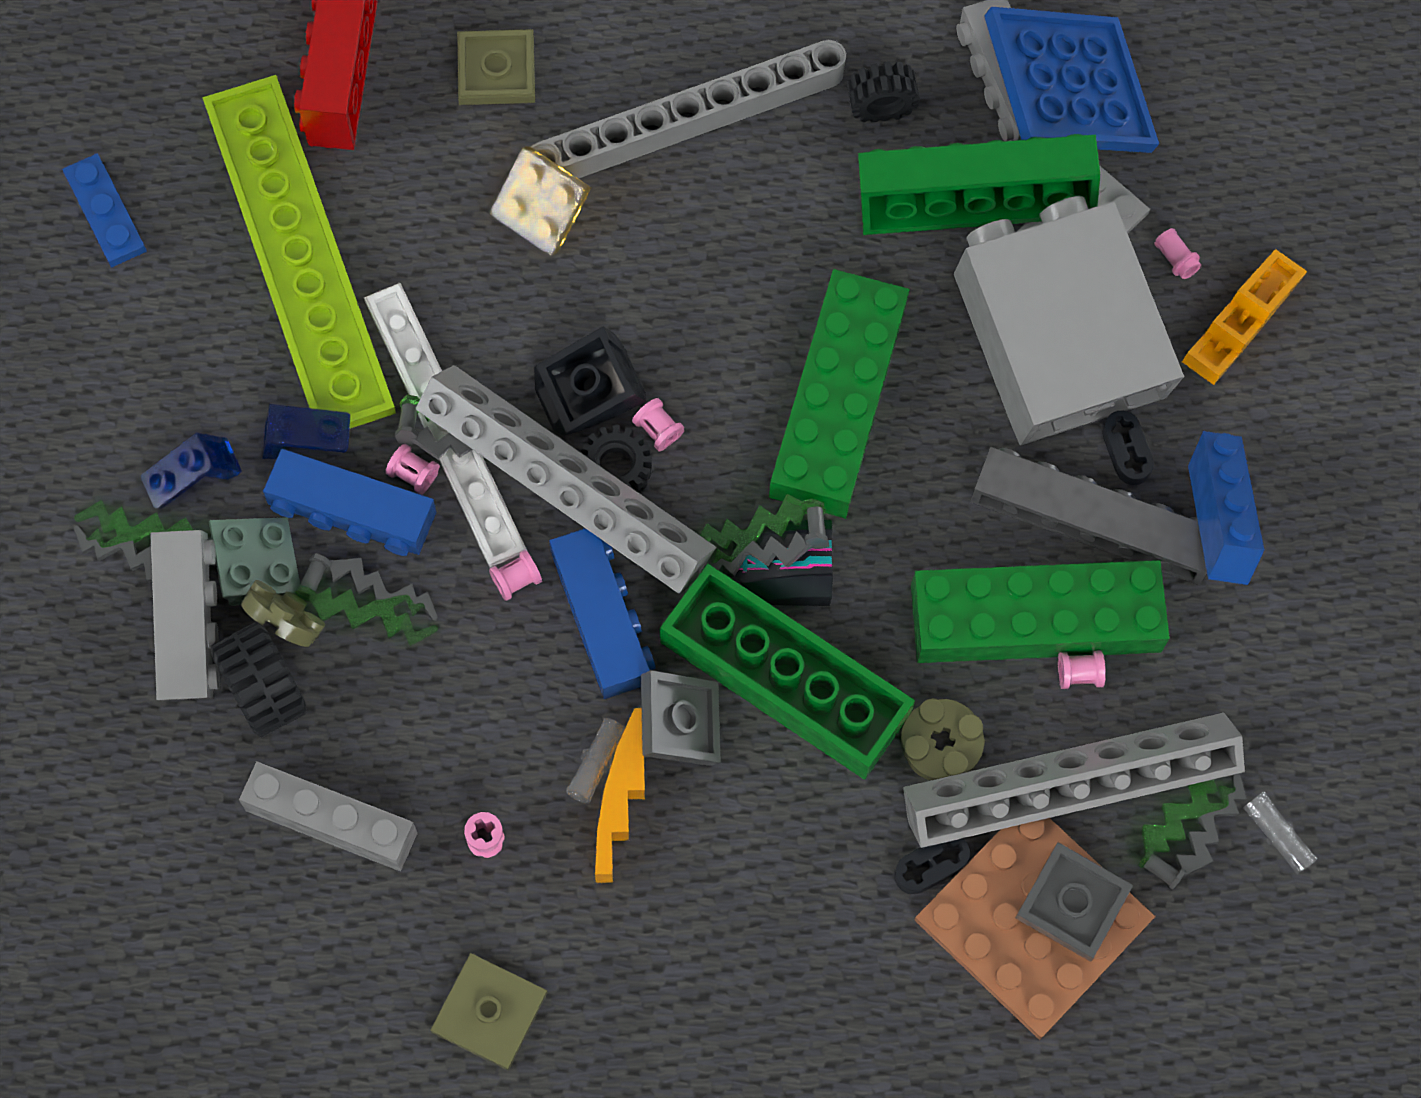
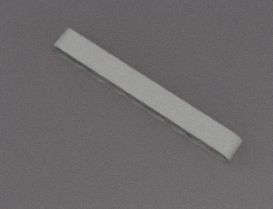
(702, 103)

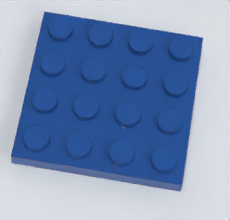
(1071, 77)

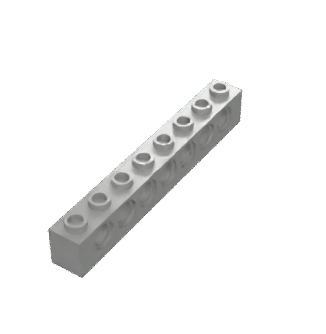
(565, 478)
(1073, 779)

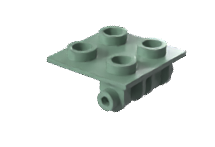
(252, 552)

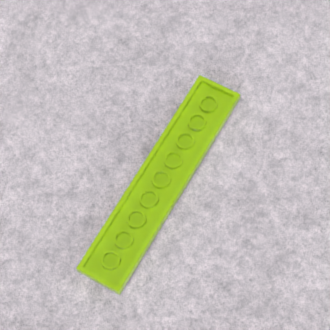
(298, 252)

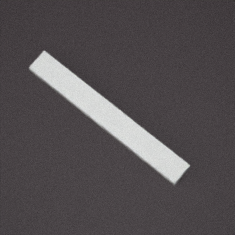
(468, 474)

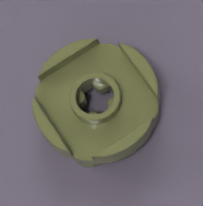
(282, 612)
(934, 717)

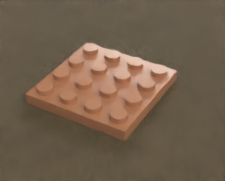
(1013, 961)

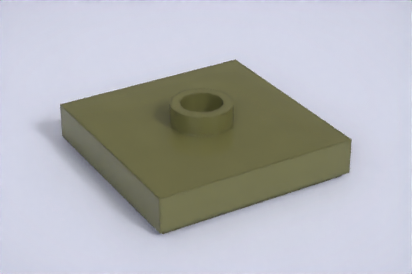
(496, 67)
(489, 1011)

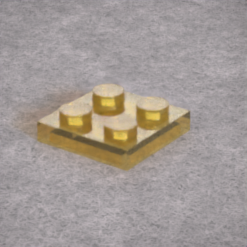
(540, 200)

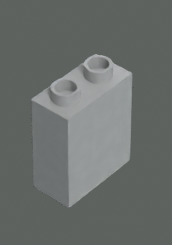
(1065, 319)

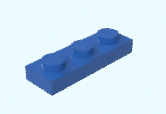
(104, 210)

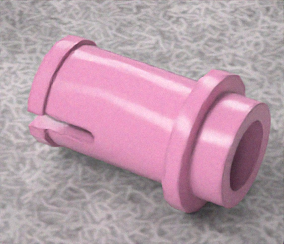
(1178, 254)

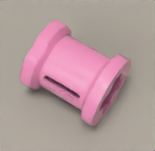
(658, 424)
(399, 465)
(515, 575)
(1081, 669)
(490, 824)

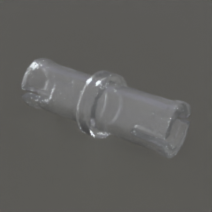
(595, 761)
(1280, 833)

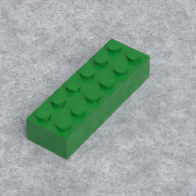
(974, 182)
(839, 392)
(1039, 611)
(786, 671)

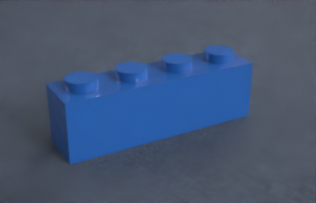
(349, 502)
(1225, 508)
(600, 611)

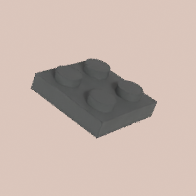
(680, 718)
(1074, 901)

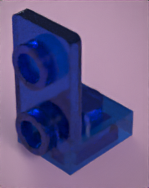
(304, 429)
(188, 464)

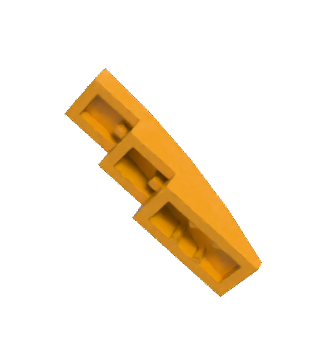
(1244, 316)
(623, 783)

